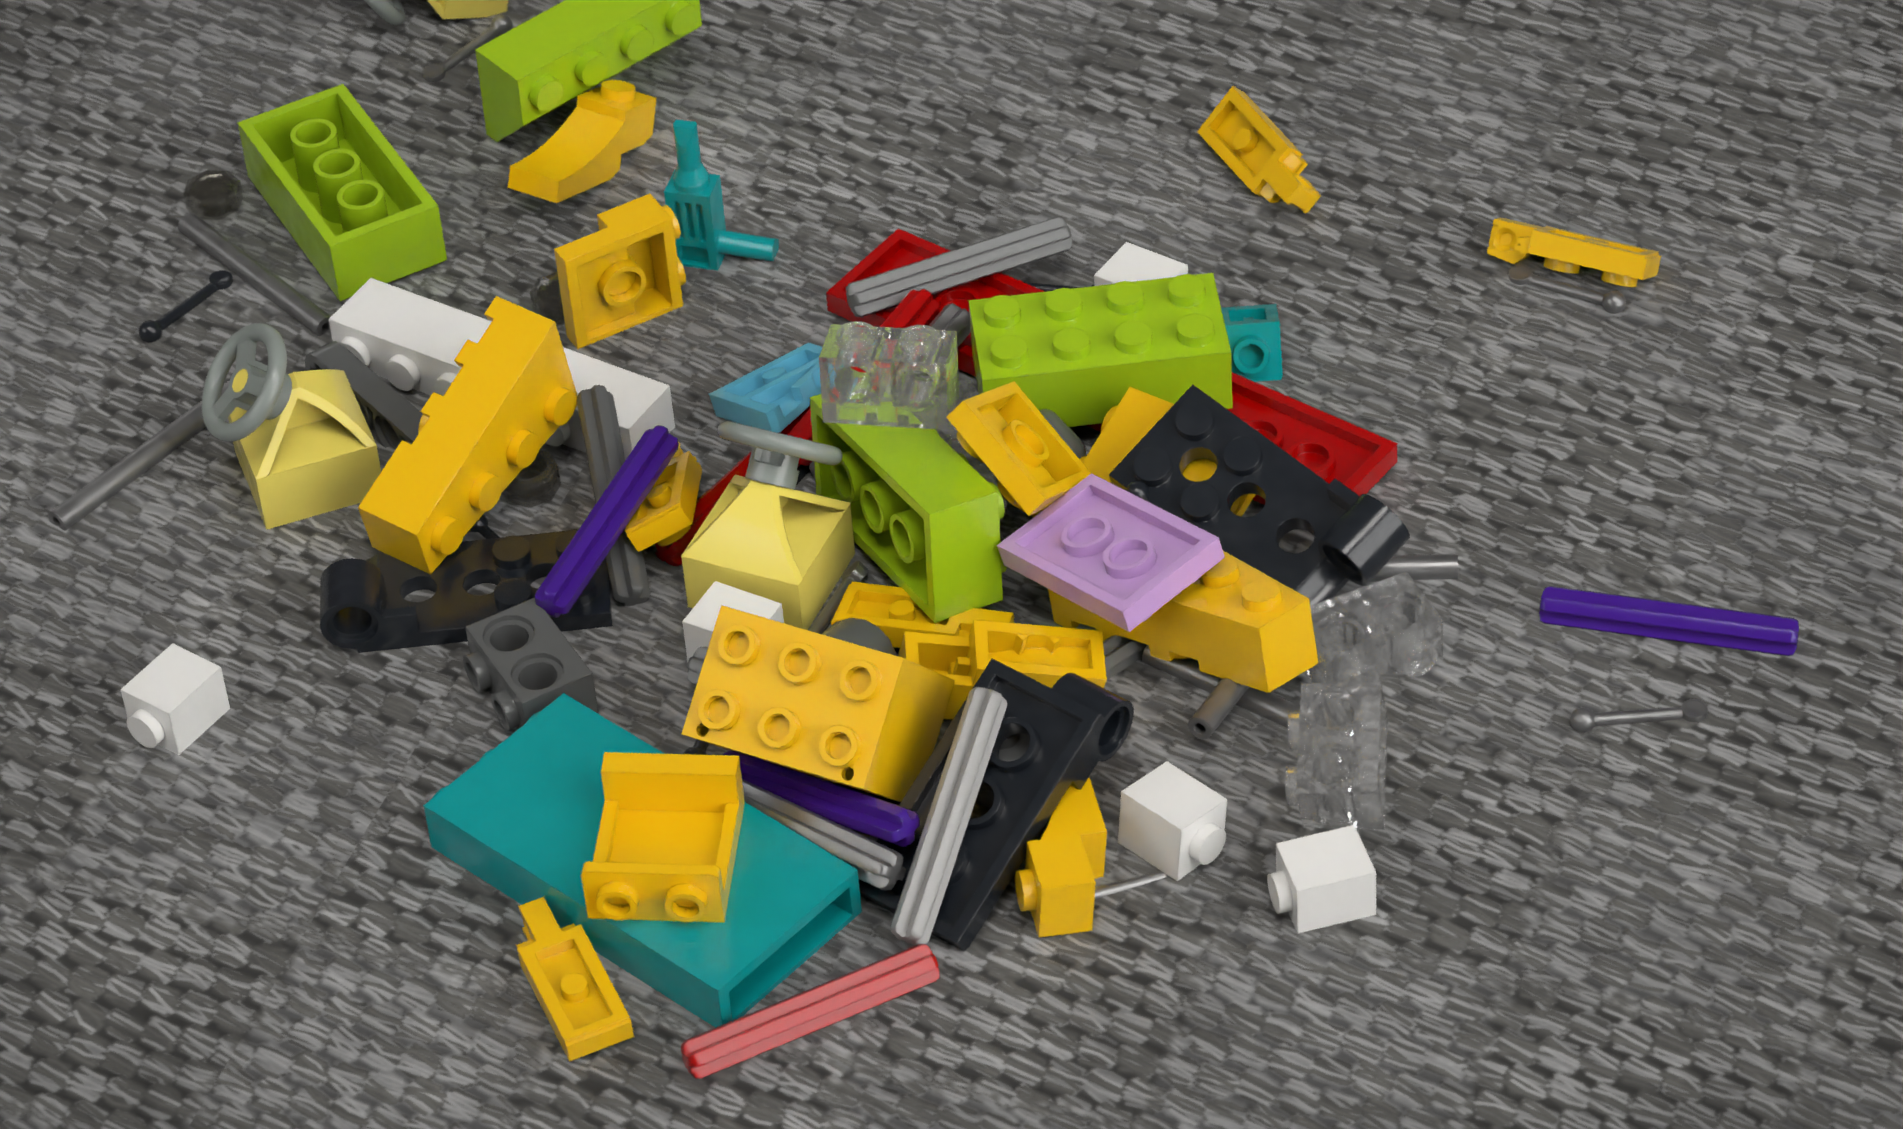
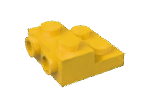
(621, 271)
(1018, 447)

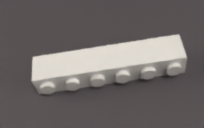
(418, 338)

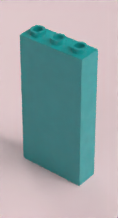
(534, 818)

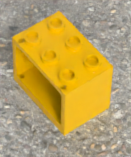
(817, 704)

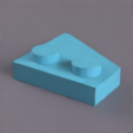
(773, 393)

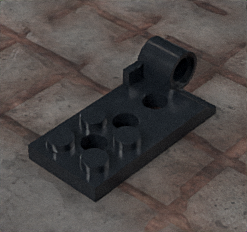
(1350, 531)
(367, 607)
(1068, 734)

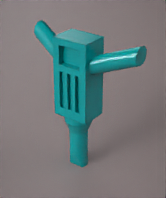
(699, 209)

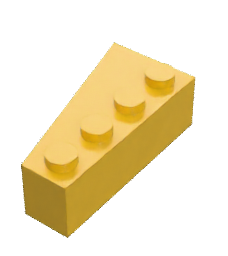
(472, 439)
(1228, 620)

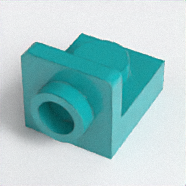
(1254, 341)

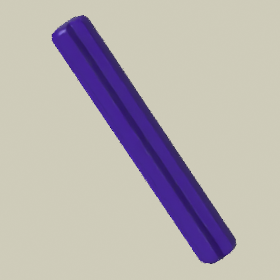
(606, 521)
(1669, 620)
(832, 801)

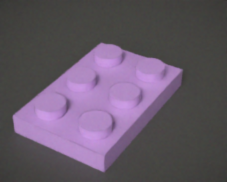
(1111, 552)

